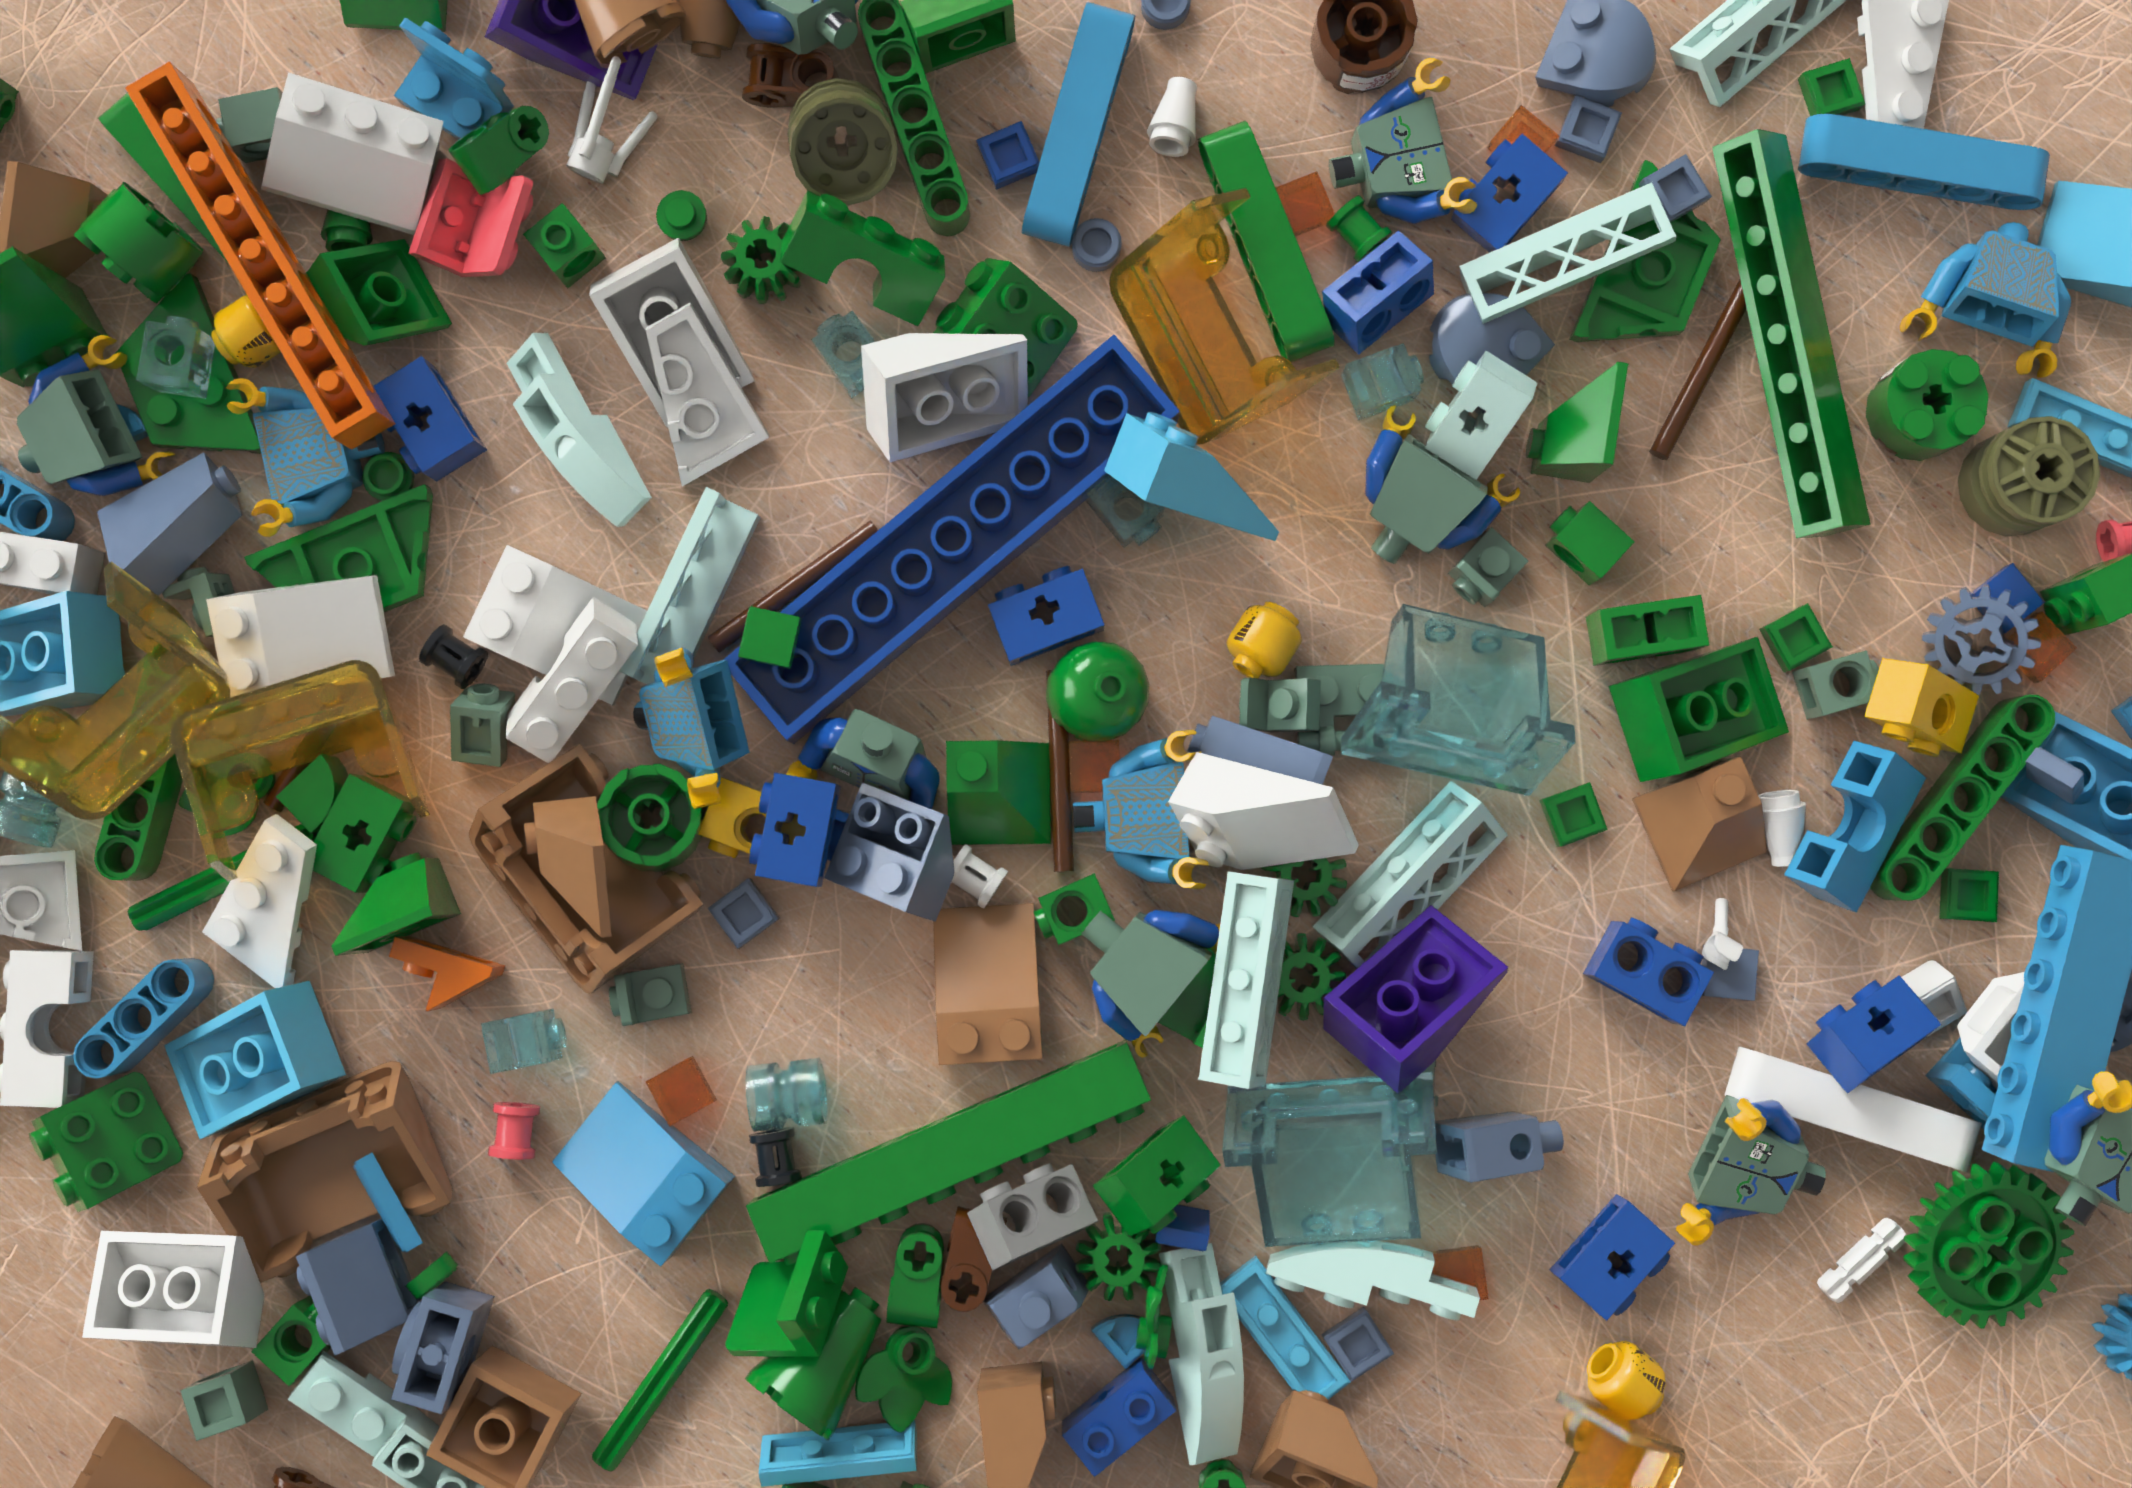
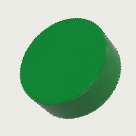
(432, 1276)

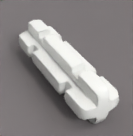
(1862, 1260)

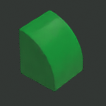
(314, 791)

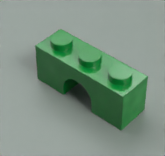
(829, 233)

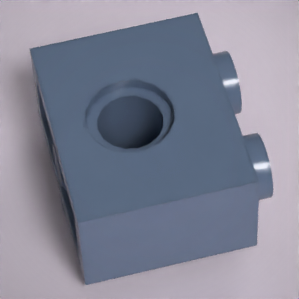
(439, 1346)

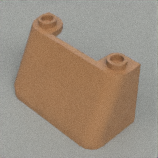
(641, 903)
(292, 1171)

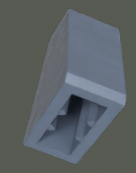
(170, 521)
(1259, 750)

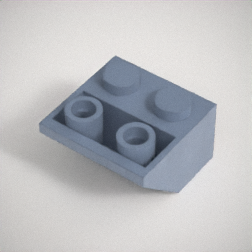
(895, 853)
(356, 1286)

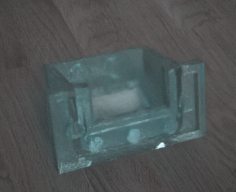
(1461, 704)
(1333, 1156)

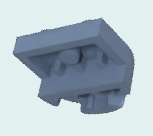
(1599, 51)
(1463, 337)

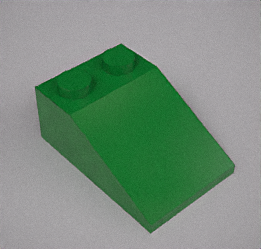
(40, 318)
(1698, 710)

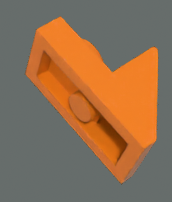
(456, 971)

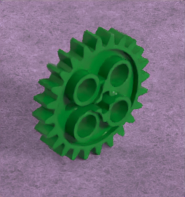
(1998, 1255)

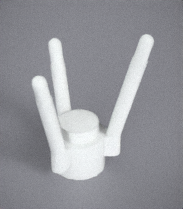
(590, 152)

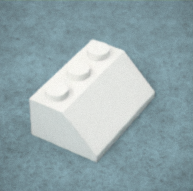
(351, 154)
(174, 1290)

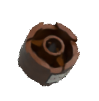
(1358, 61)

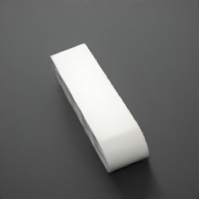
(1860, 1113)

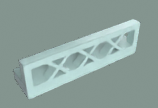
(1734, 31)
(1561, 244)
(693, 583)
(1407, 873)
(1246, 980)

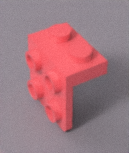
(469, 230)

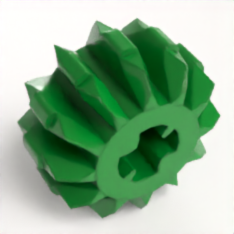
(743, 265)
(1315, 889)
(1321, 973)
(1117, 1276)

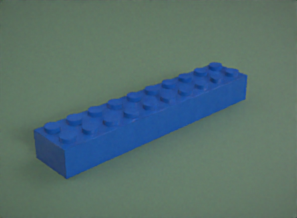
(952, 539)

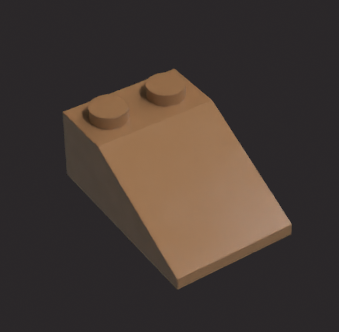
(987, 984)
(1013, 1420)

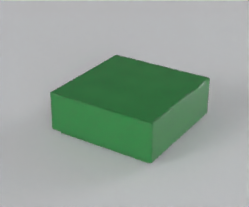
(1832, 89)
(769, 637)
(1795, 638)
(1573, 814)
(1969, 895)

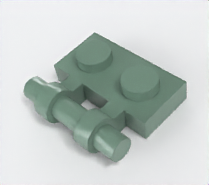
(1342, 694)

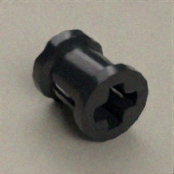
(438, 652)
(786, 1169)

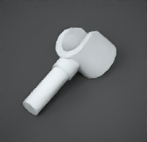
(1719, 947)

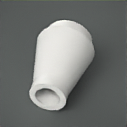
(1173, 123)
(1783, 824)

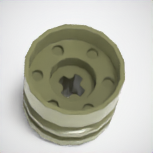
(845, 170)
(2001, 482)

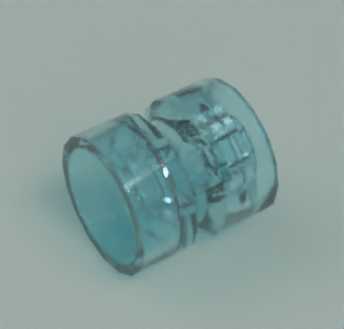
(27, 814)
(784, 1094)

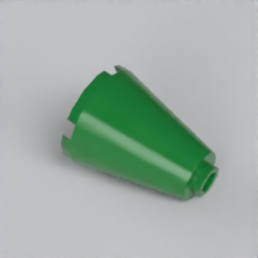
(819, 1387)

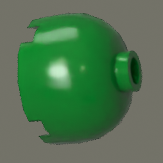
(1097, 691)

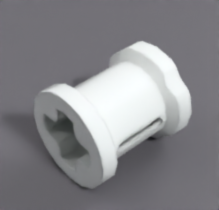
(976, 876)

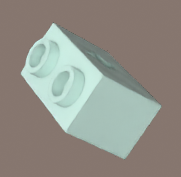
(1470, 441)

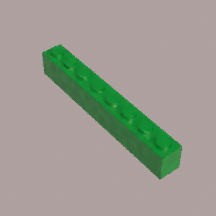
(1790, 334)
(951, 1150)

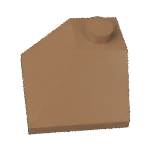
(43, 214)
(1704, 822)
(572, 856)
(1312, 1447)

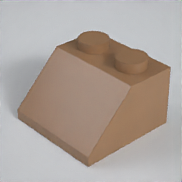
(503, 1421)

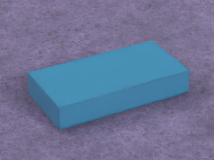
(387, 1203)

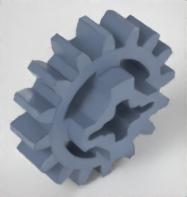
(2004, 651)

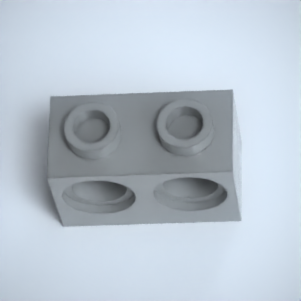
(1034, 1220)

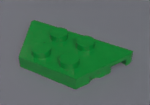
(1653, 291)
(185, 420)
(377, 540)

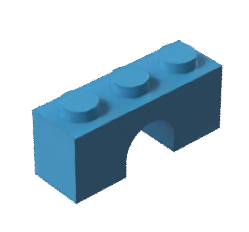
(1877, 798)

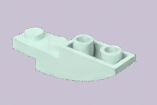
(574, 440)
(1352, 1268)
(1210, 1359)
(370, 1419)

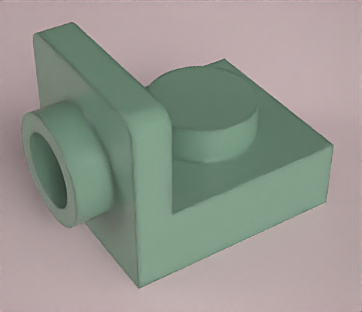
(1486, 569)
(200, 586)
(1280, 704)
(479, 725)
(650, 994)

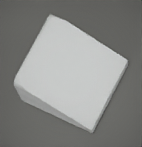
(1938, 991)

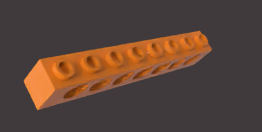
(260, 256)

